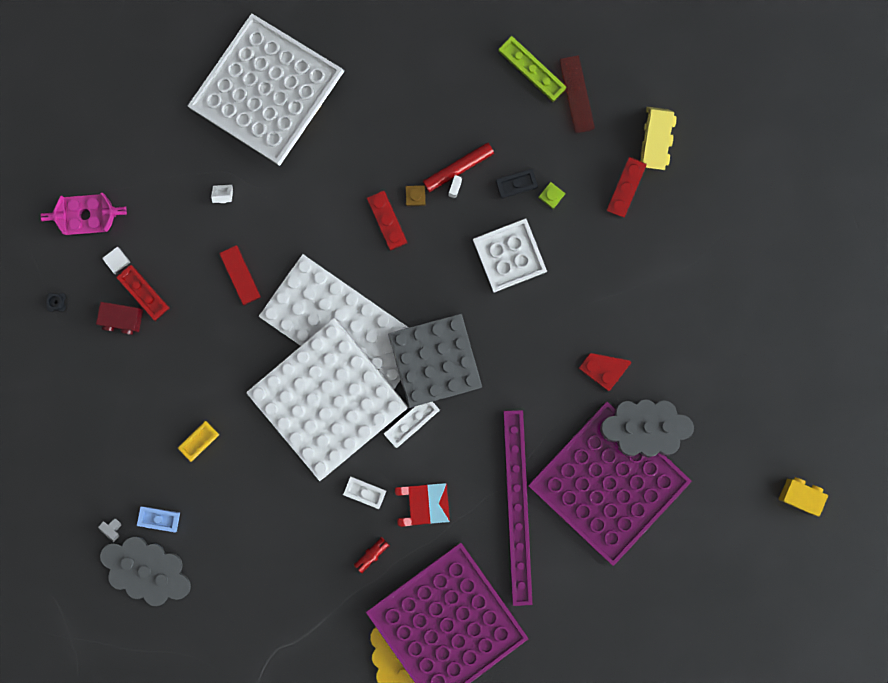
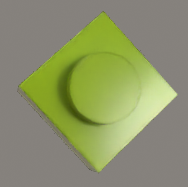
(551, 195)

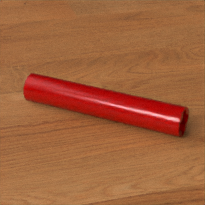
(458, 167)

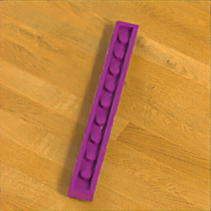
(517, 508)

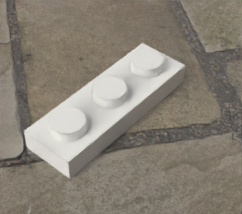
(411, 423)

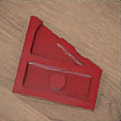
(604, 369)

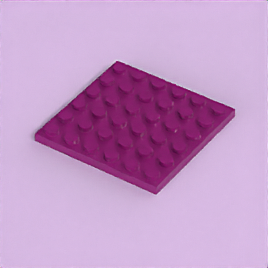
(604, 492)
(447, 622)

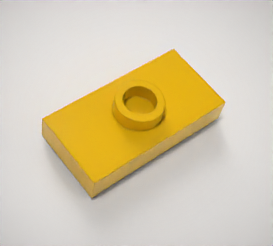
(198, 441)

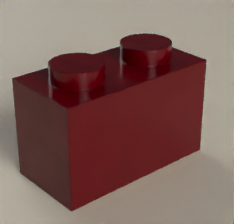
(119, 317)

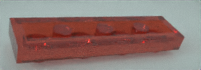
(577, 94)

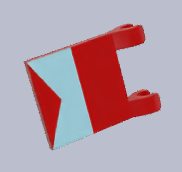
(427, 504)

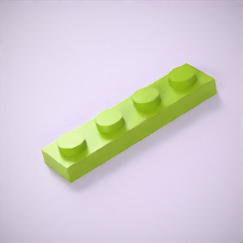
(532, 69)

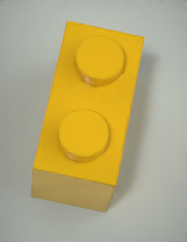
(803, 497)

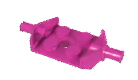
(69, 210)

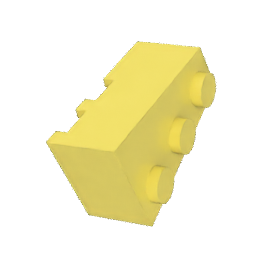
(657, 137)

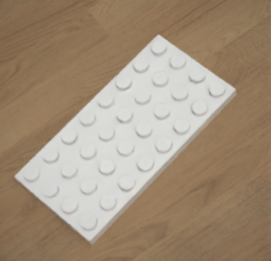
(315, 297)

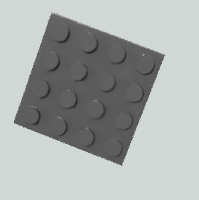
(435, 360)

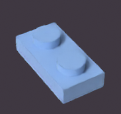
(158, 519)

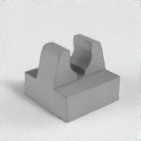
(110, 530)

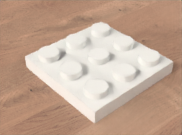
(509, 255)

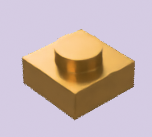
(415, 195)

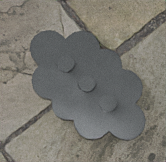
(647, 428)
(145, 571)

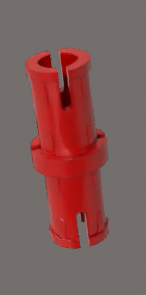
(371, 555)

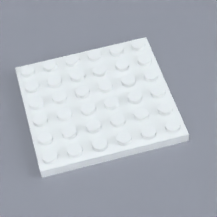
(266, 89)
(327, 399)

